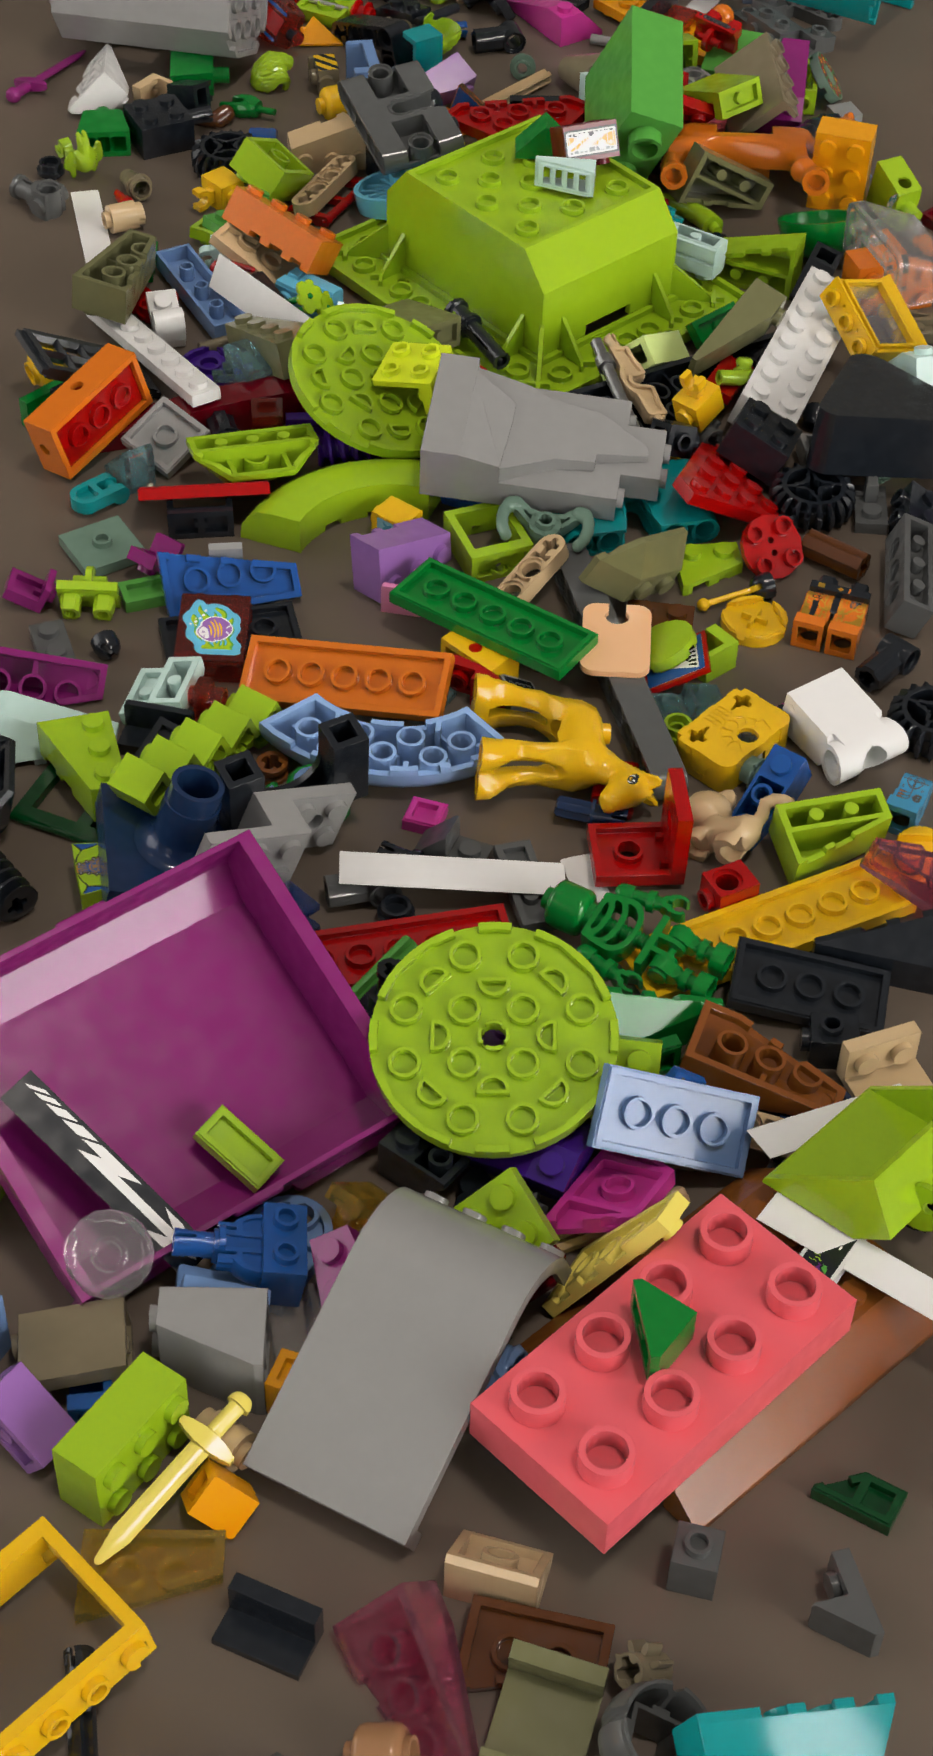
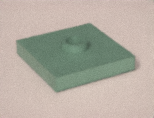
(100, 545)

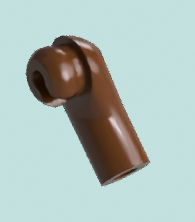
(221, 117)

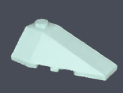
(19, 721)

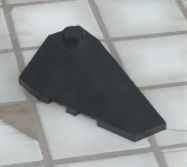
(898, 947)

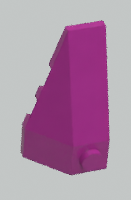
(796, 55)
(51, 677)

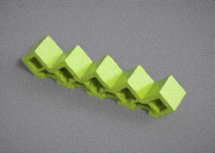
(216, 735)

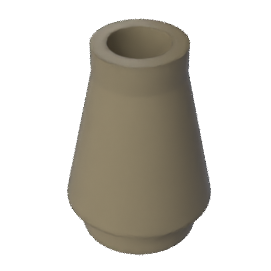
(136, 184)

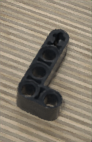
(384, 32)

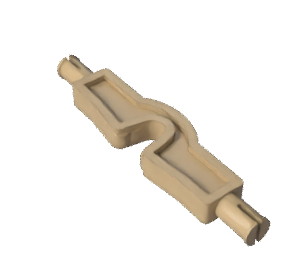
(631, 375)

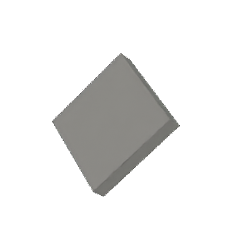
(166, 429)

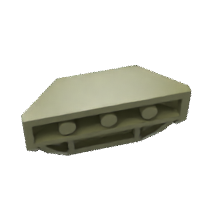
(638, 566)

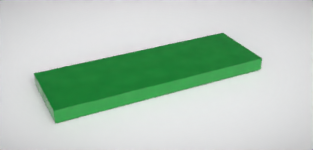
(494, 618)

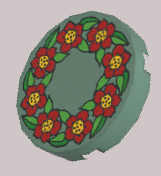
(825, 77)

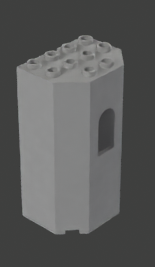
(187, 26)

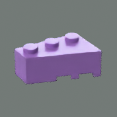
(395, 553)

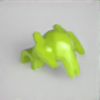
(84, 158)

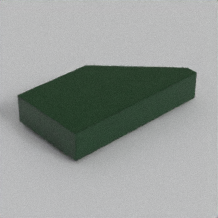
(864, 1500)

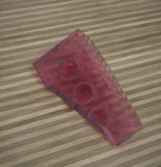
(412, 1665)

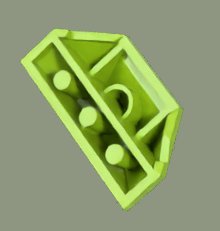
(255, 453)

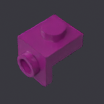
(147, 558)
(30, 590)

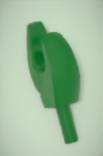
(248, 106)

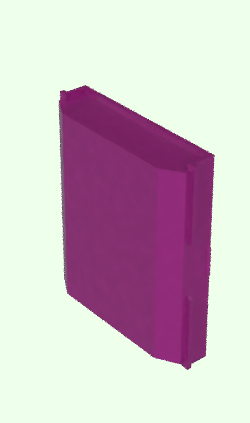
(163, 1013)

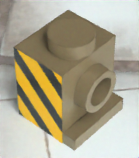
(323, 70)

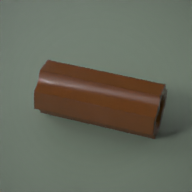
(835, 554)

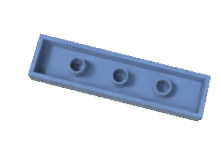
(191, 280)

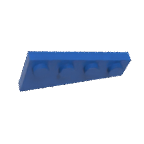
(226, 576)

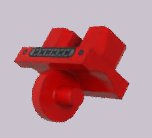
(716, 33)

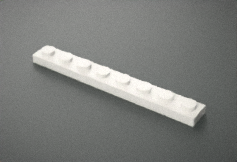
(161, 360)

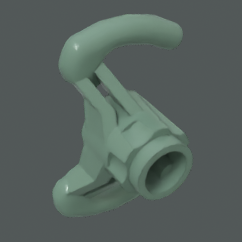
(545, 523)

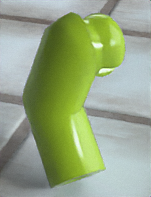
(737, 376)

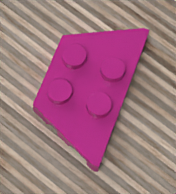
(610, 1193)

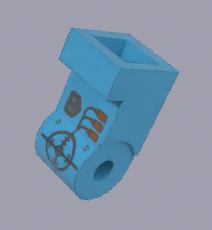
(909, 801)

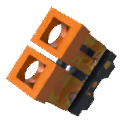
(834, 612)

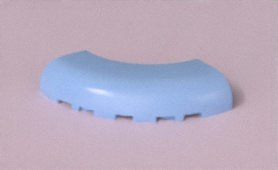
(398, 754)

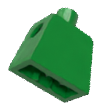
(197, 67)
(109, 128)

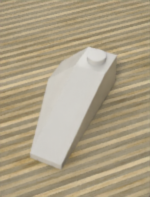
(102, 84)

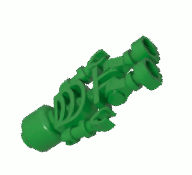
(576, 912)

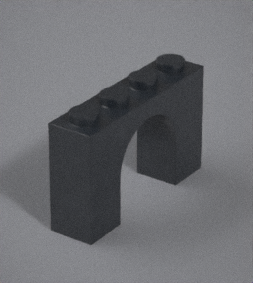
(340, 759)

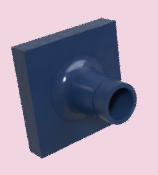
(142, 846)

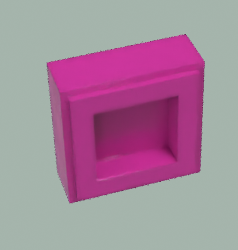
(423, 814)

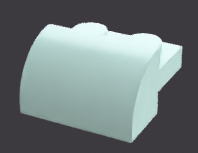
(166, 685)

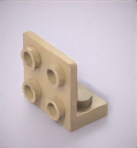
(882, 1059)

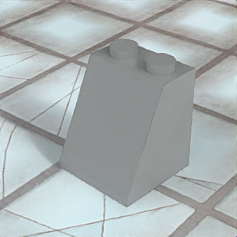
(215, 1339)

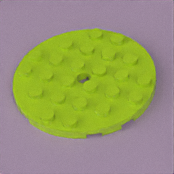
(333, 376)
(484, 1096)

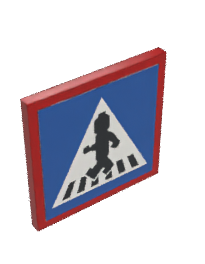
(694, 666)

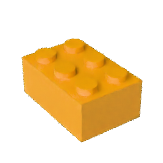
(846, 154)

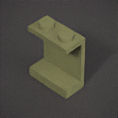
(545, 1704)

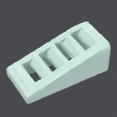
(574, 186)

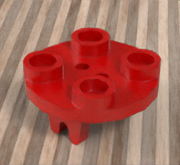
(783, 541)

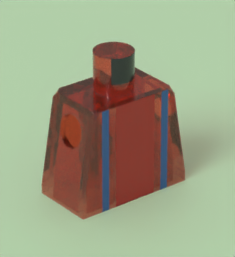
(283, 24)

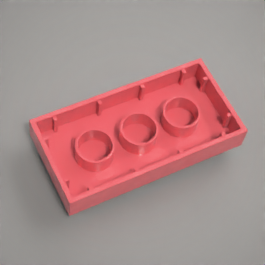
(611, 1443)

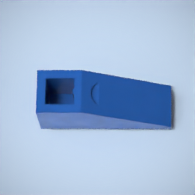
(780, 773)

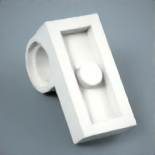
(166, 316)

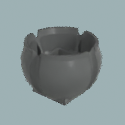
(650, 1711)

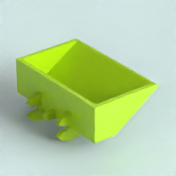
(867, 1165)

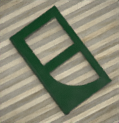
(27, 813)

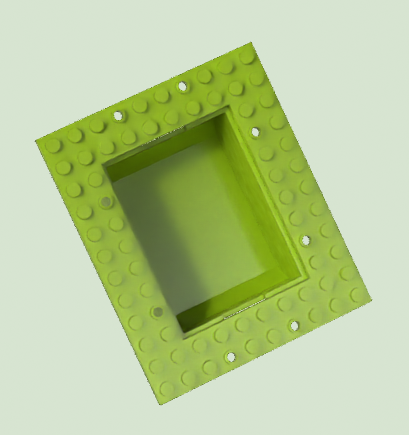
(529, 258)

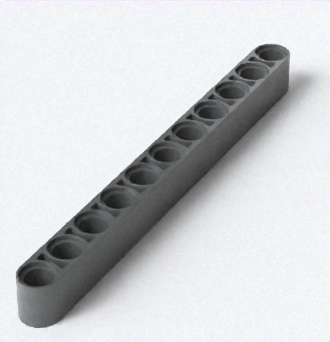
(628, 698)

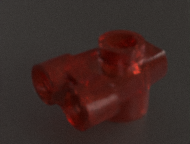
(204, 693)

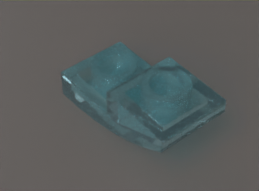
(691, 702)

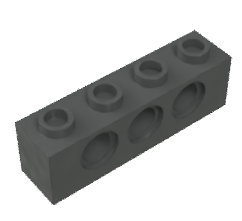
(908, 576)

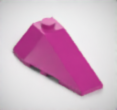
(556, 20)

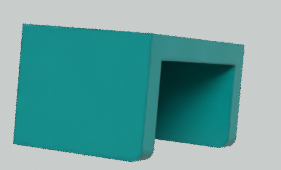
(426, 44)

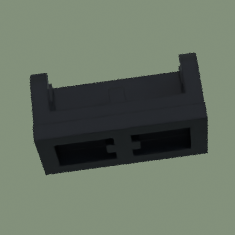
(200, 521)

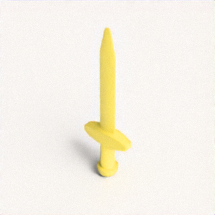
(204, 1443)

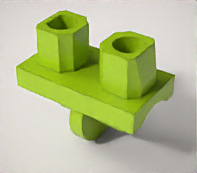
(88, 591)

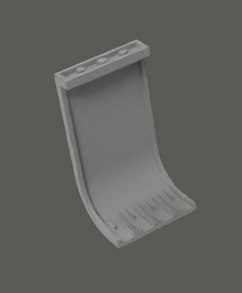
(399, 1360)

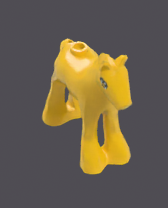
(572, 760)

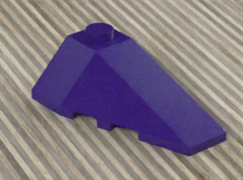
(548, 1169)

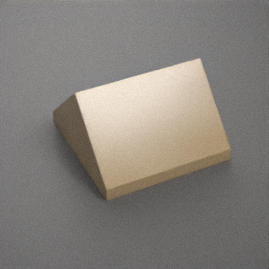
(495, 1570)

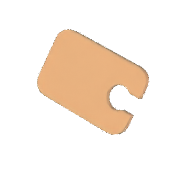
(621, 648)

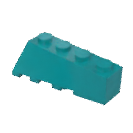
(790, 1730)

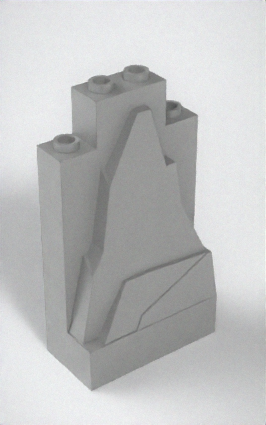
(548, 446)

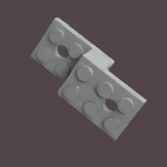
(290, 822)

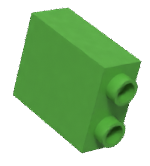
(640, 87)

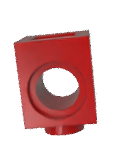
(726, 886)

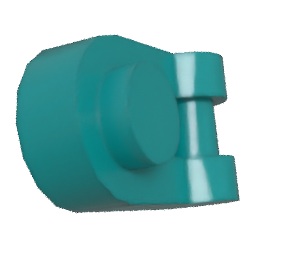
(98, 494)

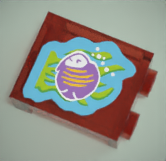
(216, 631)

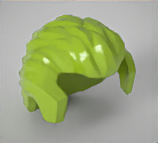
(449, 28)
(271, 71)

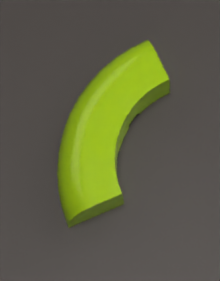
(338, 492)

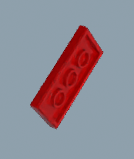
(203, 490)

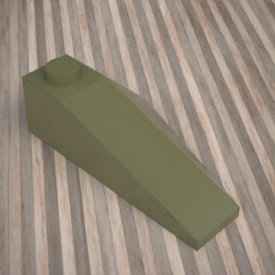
(744, 323)

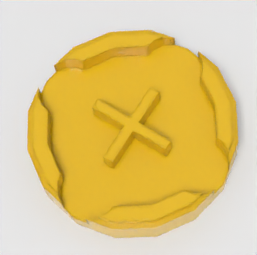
(754, 621)

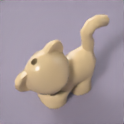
(720, 831)

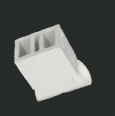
(841, 727)

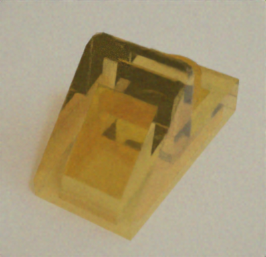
(354, 1202)

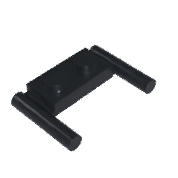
(414, 11)

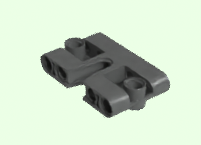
(399, 117)

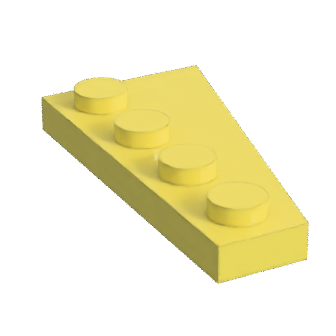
(616, 1249)

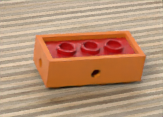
(88, 411)

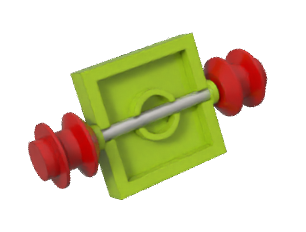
(332, 10)

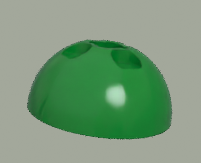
(819, 225)

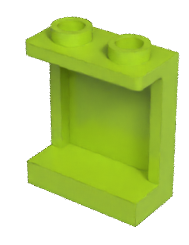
(727, 92)

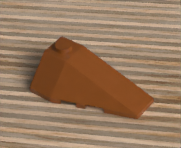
(744, 1061)

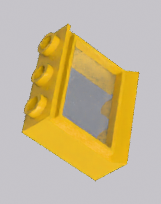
(872, 317)

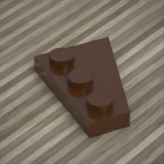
(497, 1622)

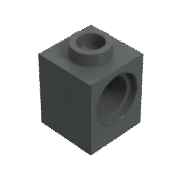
(695, 1560)

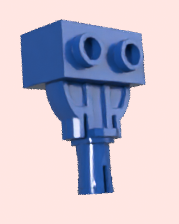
(256, 1249)

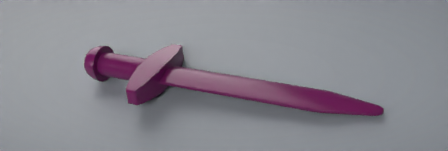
(36, 84)

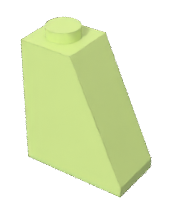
(657, 349)

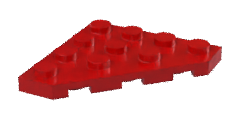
(498, 115)
(721, 486)

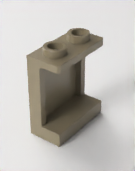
(75, 1343)

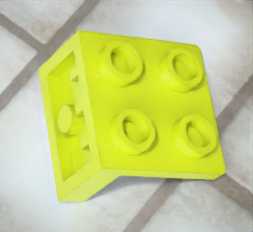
(411, 367)

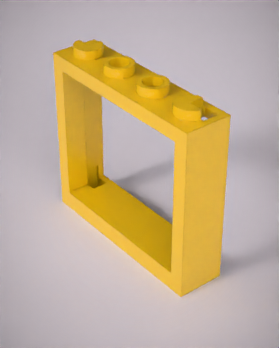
(99, 1672)

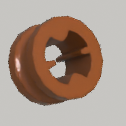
(273, 760)

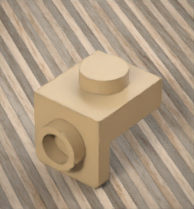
(150, 87)

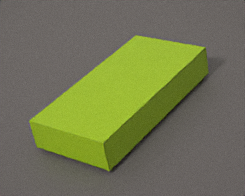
(238, 1149)

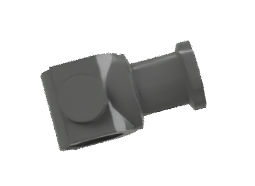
(44, 197)

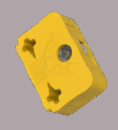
(727, 735)

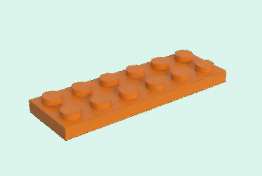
(350, 676)

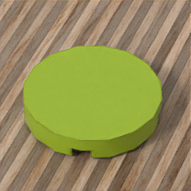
(670, 644)

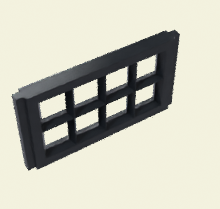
(33, 344)

